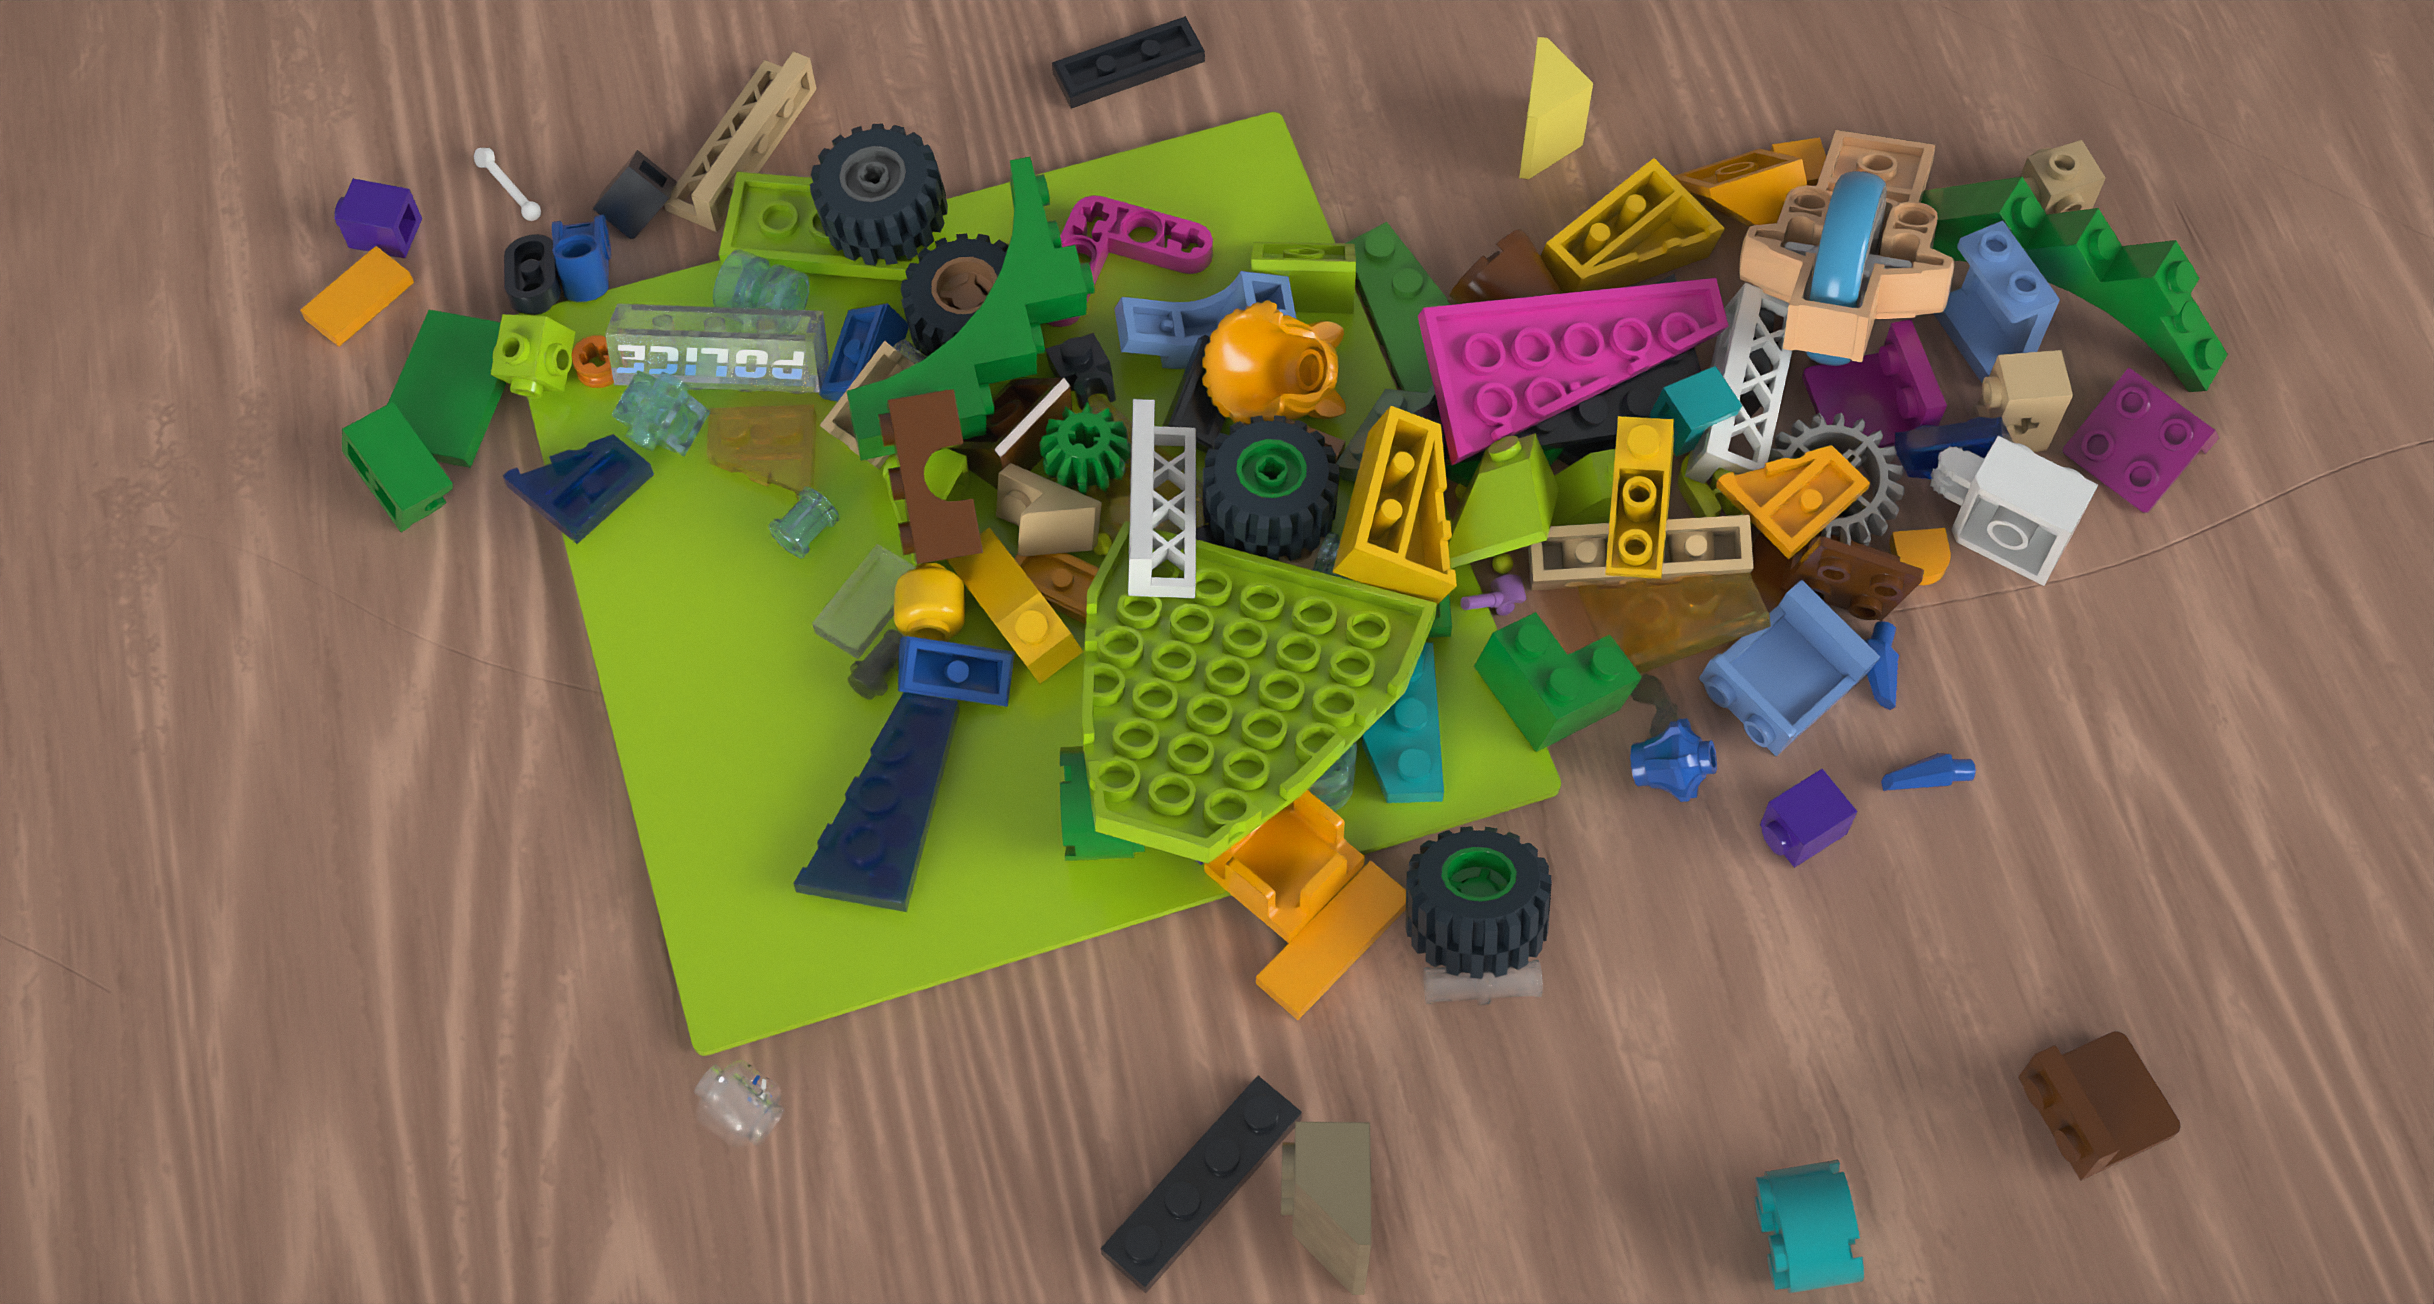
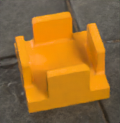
(1289, 865)

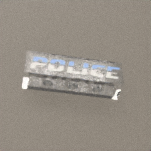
(720, 347)

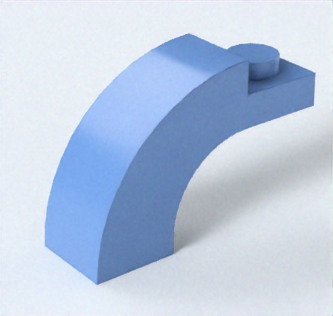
(1174, 327)

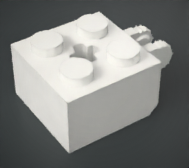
(2013, 505)

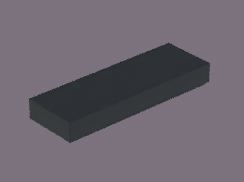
(1128, 62)

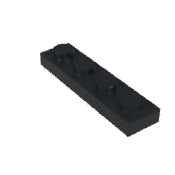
(1201, 1184)

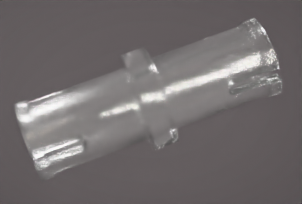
(1446, 987)

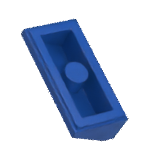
(858, 341)
(955, 671)

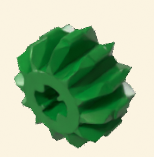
(1085, 449)

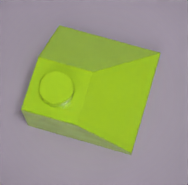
(1505, 502)

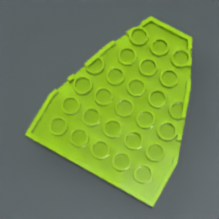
(1231, 699)

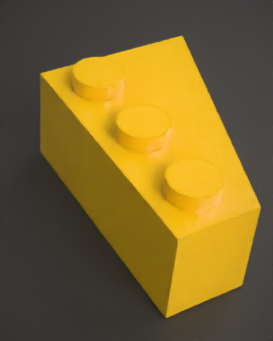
(1397, 511)

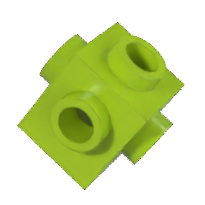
(533, 354)

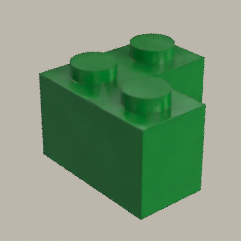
(1551, 690)

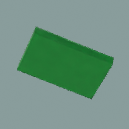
(449, 385)

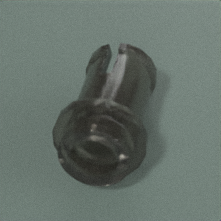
(873, 673)

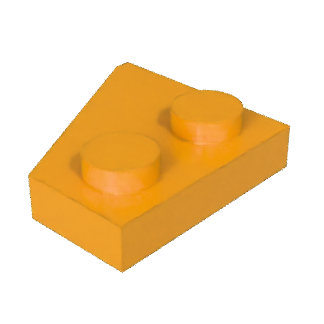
(1795, 496)

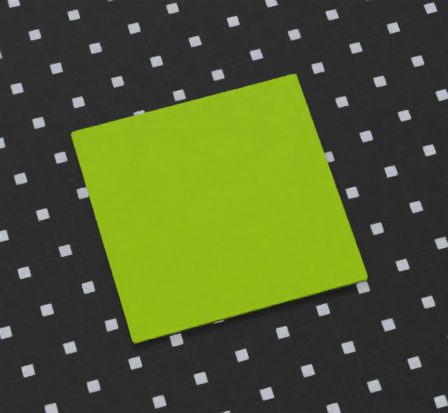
(745, 717)

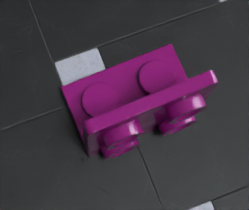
(1886, 389)
(2139, 441)

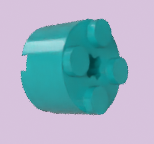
(1811, 1227)

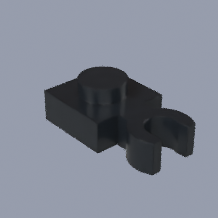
(1083, 367)

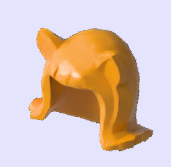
(1273, 366)

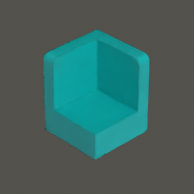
(1695, 405)

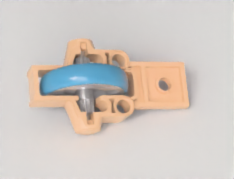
(1829, 242)

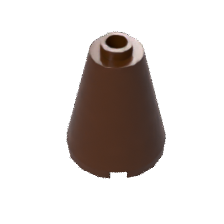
(1506, 275)

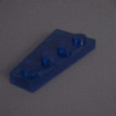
(882, 827)

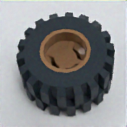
(949, 287)

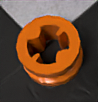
(587, 372)

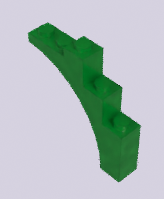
(2078, 251)
(1003, 337)

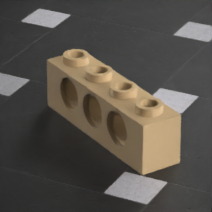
(1692, 548)

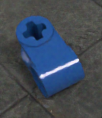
(582, 258)

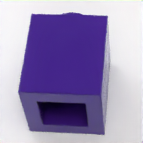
(378, 217)
(1807, 818)

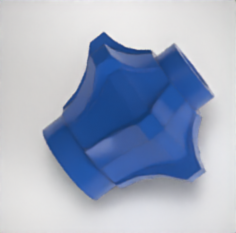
(1674, 761)

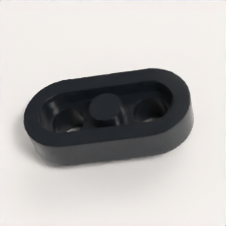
(531, 274)

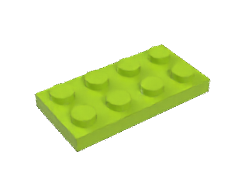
(780, 223)

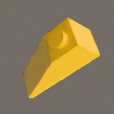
(1017, 607)

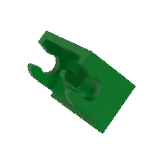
(395, 466)

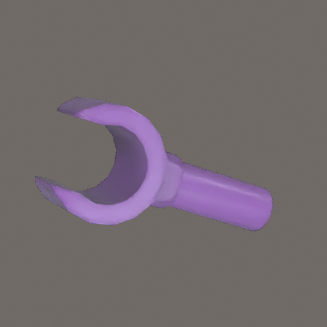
(1505, 592)

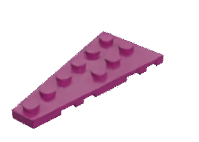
(1533, 357)

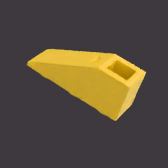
(1640, 497)

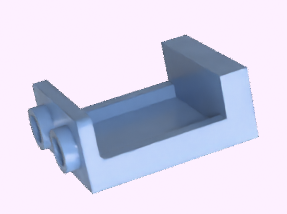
(2001, 303)
(1790, 671)

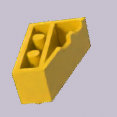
(1632, 234)

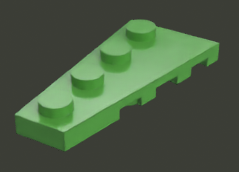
(1395, 293)

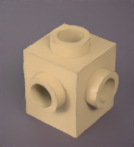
(2064, 178)

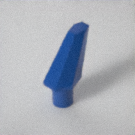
(1884, 673)
(1932, 771)

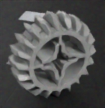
(1859, 451)

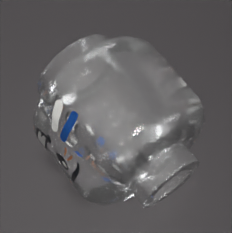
(738, 1104)

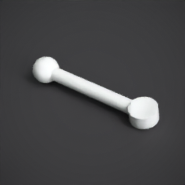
(485, 159)

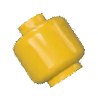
(929, 603)

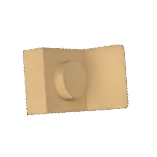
(1048, 514)

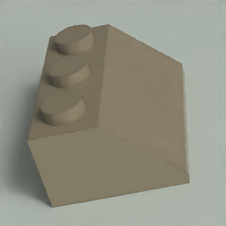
(1330, 1196)

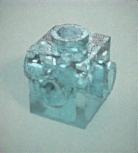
(651, 406)

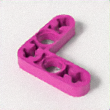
(1113, 237)

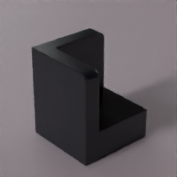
(635, 195)

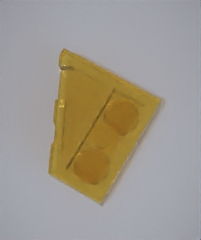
(765, 443)

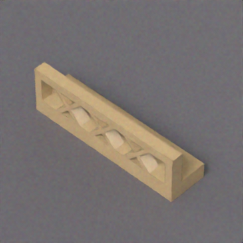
(749, 146)

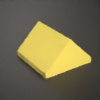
(1555, 110)

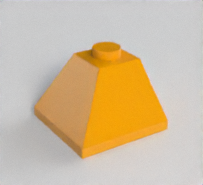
(1746, 185)

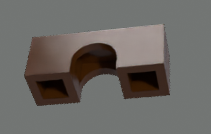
(917, 430)

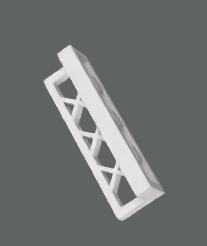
(1734, 364)
(1143, 500)

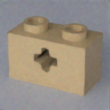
(2028, 394)

